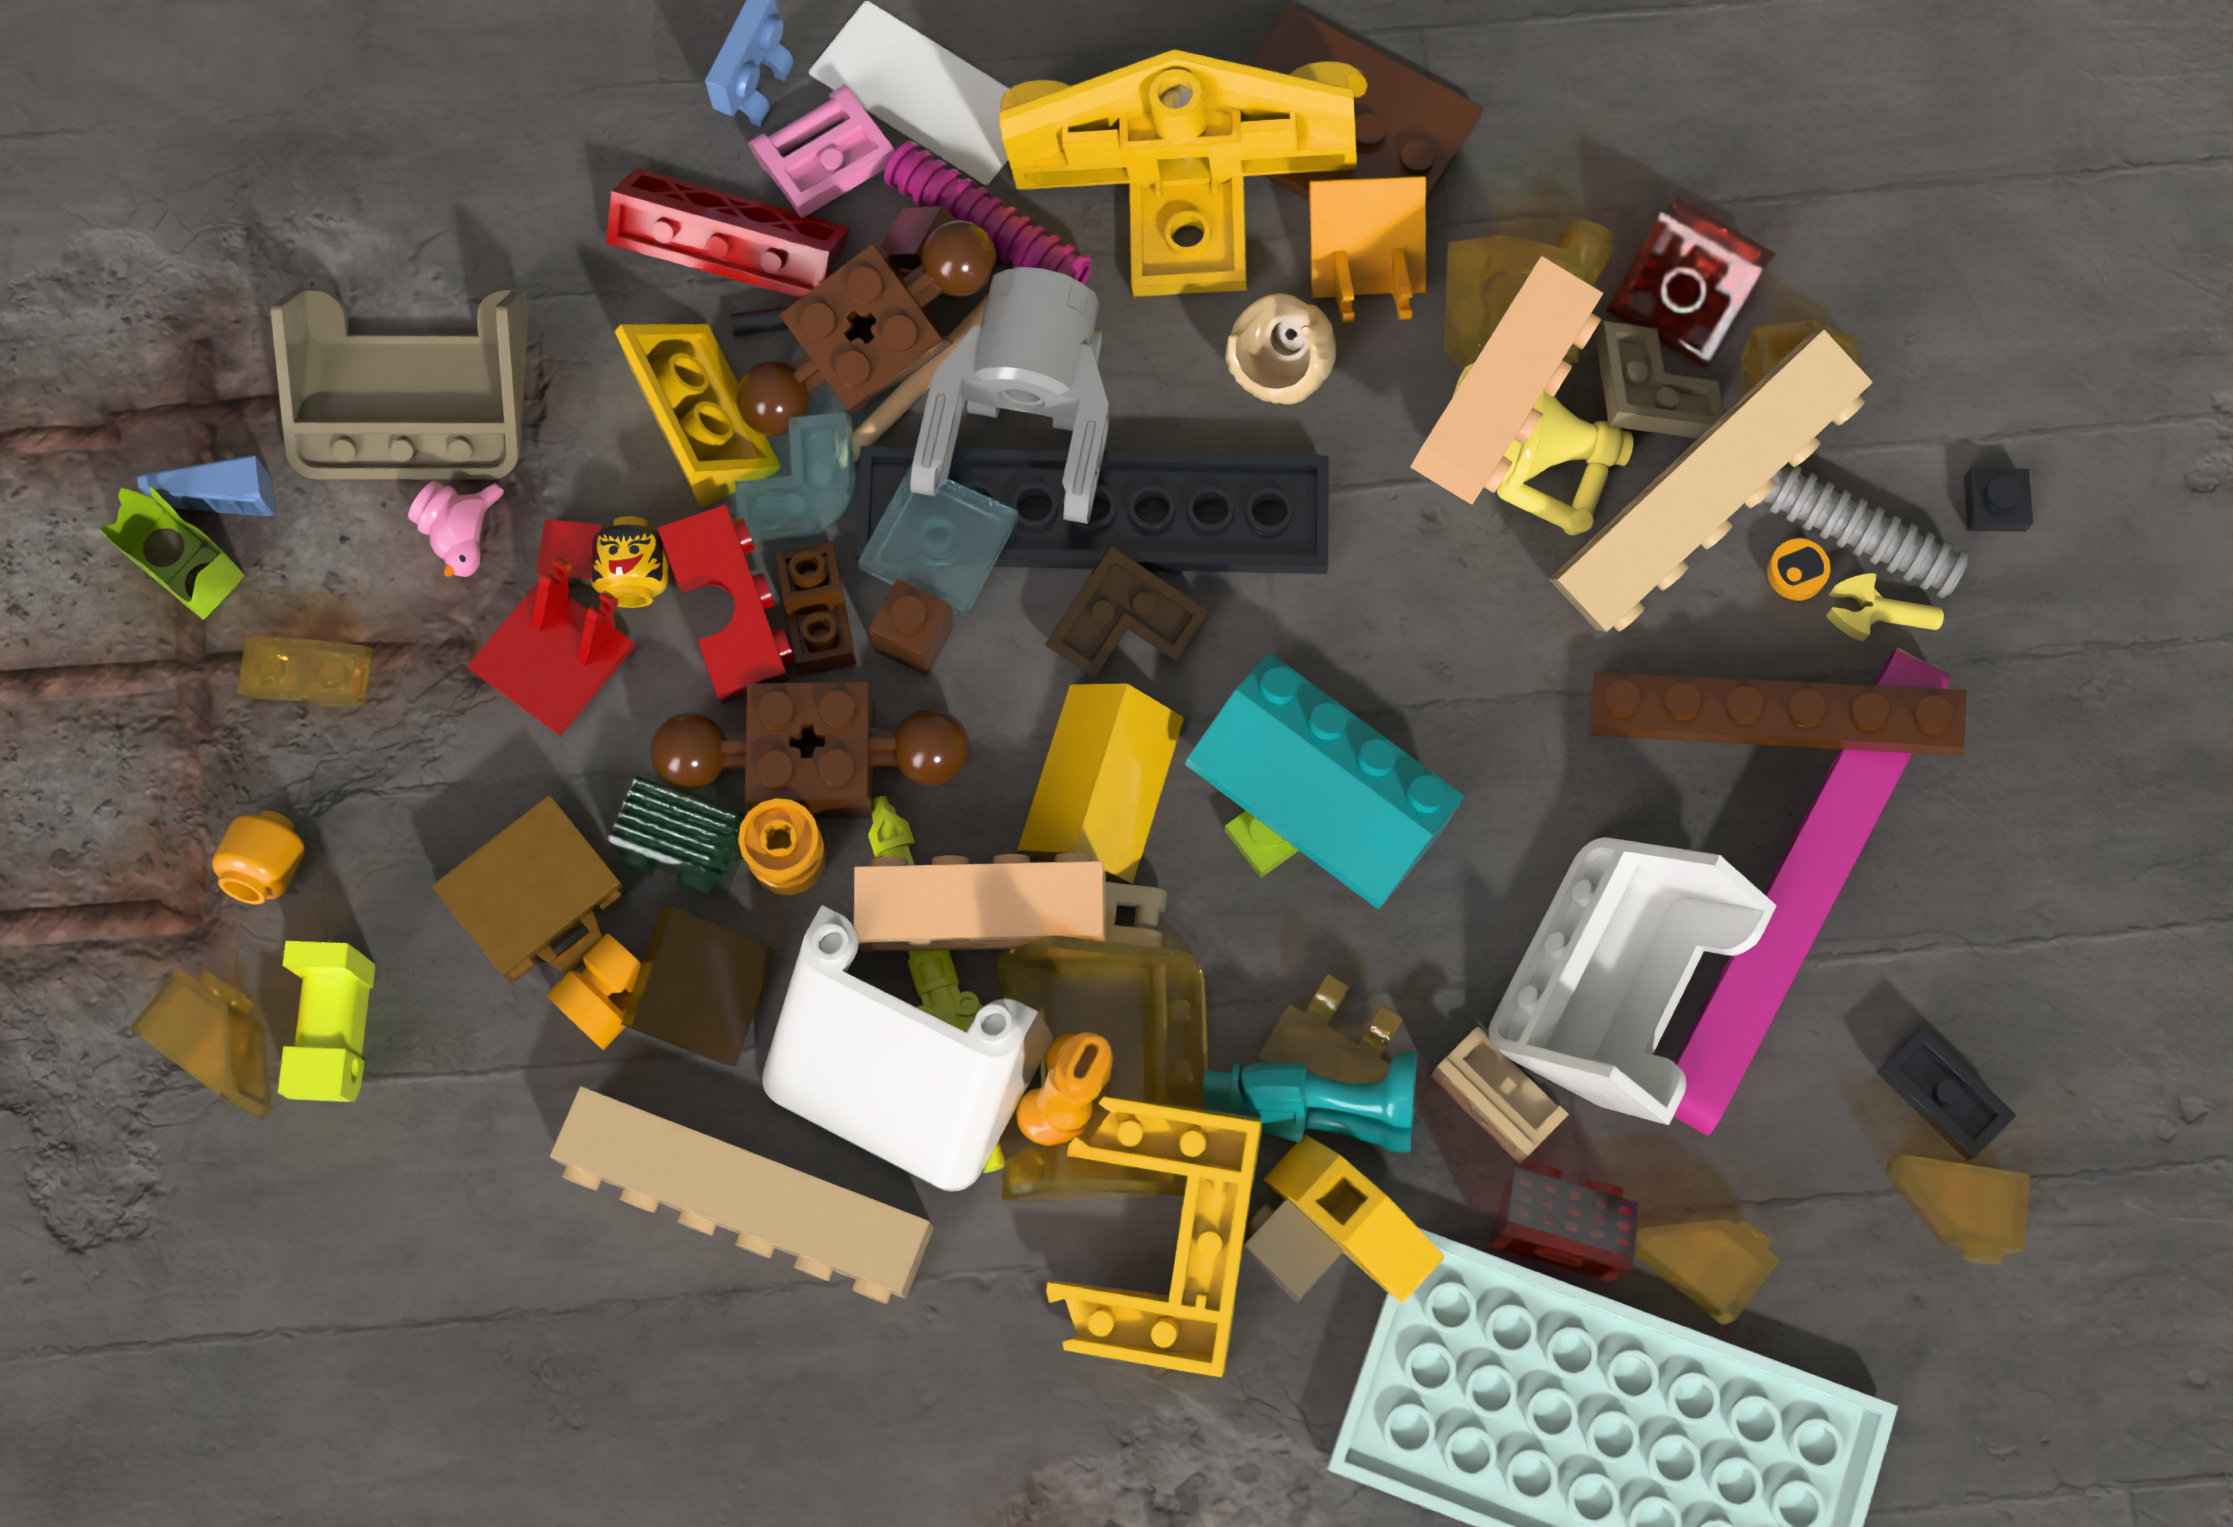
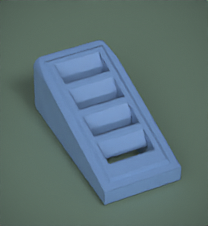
(219, 487)

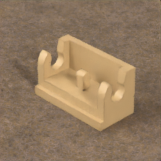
(1498, 1095)

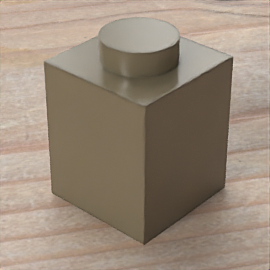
(1289, 1248)

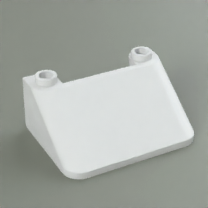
(893, 1072)

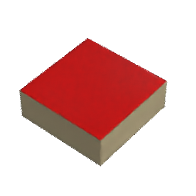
(572, 543)

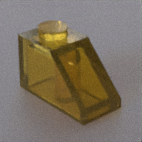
(1966, 1205)
(1709, 1262)

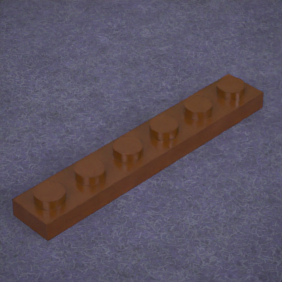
(1779, 713)

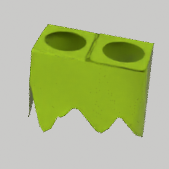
(141, 517)

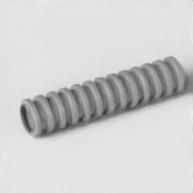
(1867, 530)

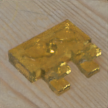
(1308, 1040)

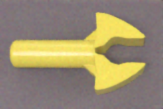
(1878, 609)

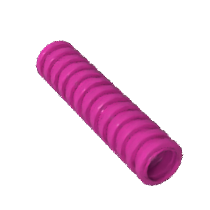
(1012, 236)

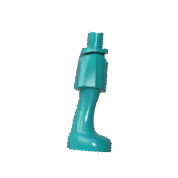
(1298, 1100)

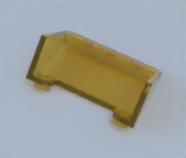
(1155, 1021)

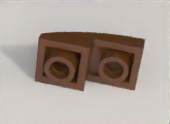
(815, 608)

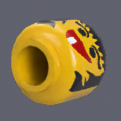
(629, 562)

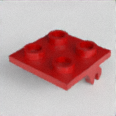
(553, 651)

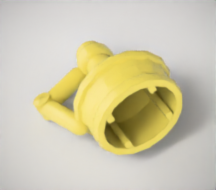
(1555, 440)

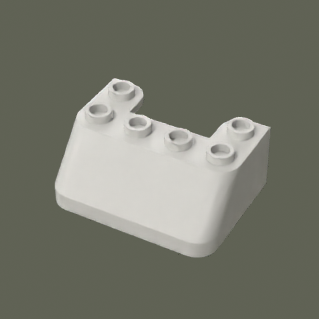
(1616, 966)

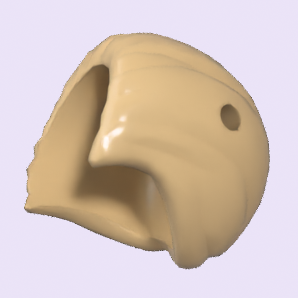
(1271, 360)

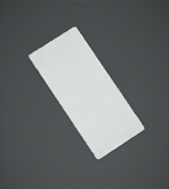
(918, 90)

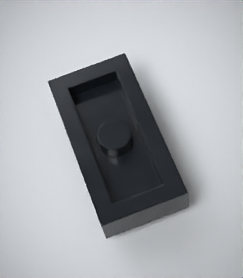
(1946, 1093)

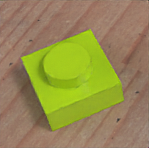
(1258, 843)

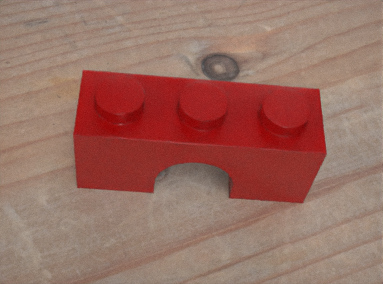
(711, 552)

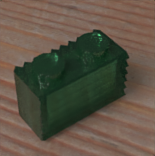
(679, 836)

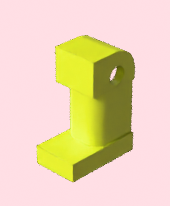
(330, 1022)

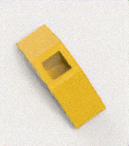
(1356, 1217)

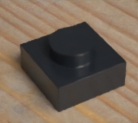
(1998, 499)

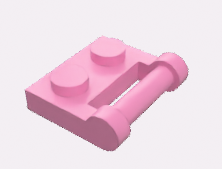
(828, 163)

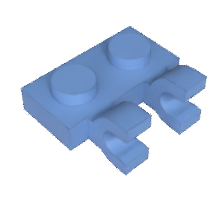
(736, 69)

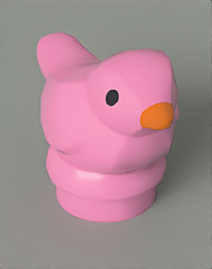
(453, 524)

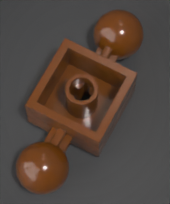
(955, 261)
(786, 717)

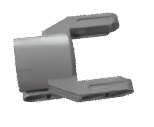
(1030, 357)

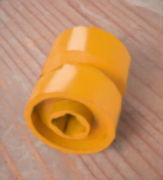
(783, 846)
(599, 993)

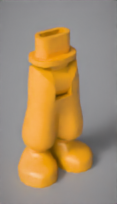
(1075, 1077)

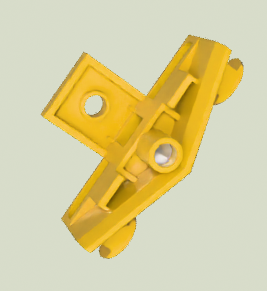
(1184, 141)

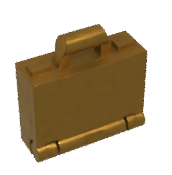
(532, 893)

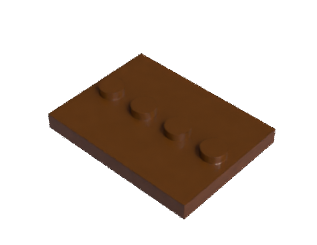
(1400, 122)

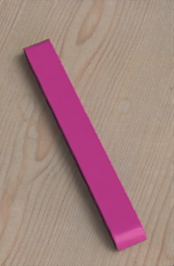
(1804, 893)

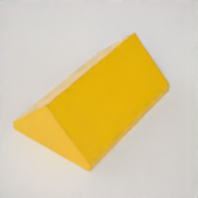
(696, 406)
(1102, 778)

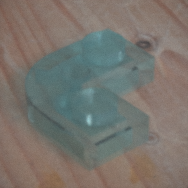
(818, 486)

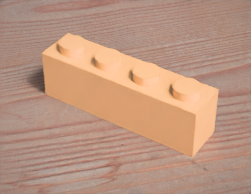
(1507, 380)
(977, 904)

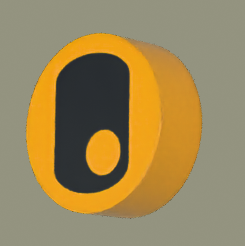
(1798, 569)

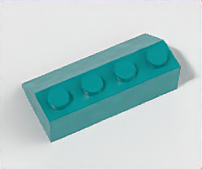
(1324, 780)

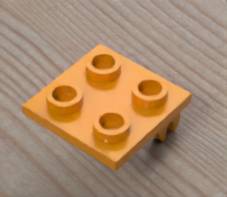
(1368, 240)

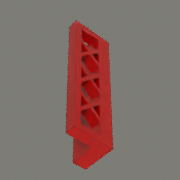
(722, 233)

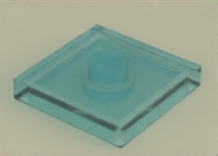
(939, 541)

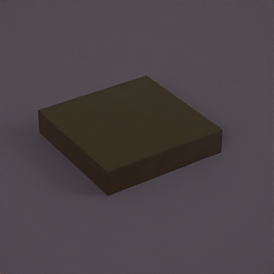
(698, 986)

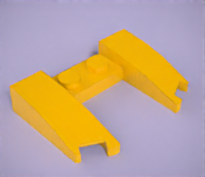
(1194, 1322)

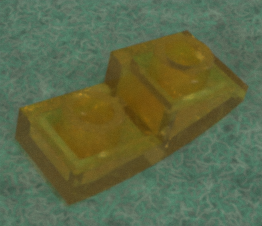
(304, 671)

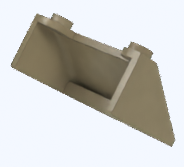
(400, 399)

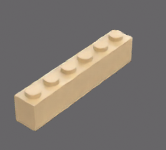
(1711, 481)
(742, 1193)

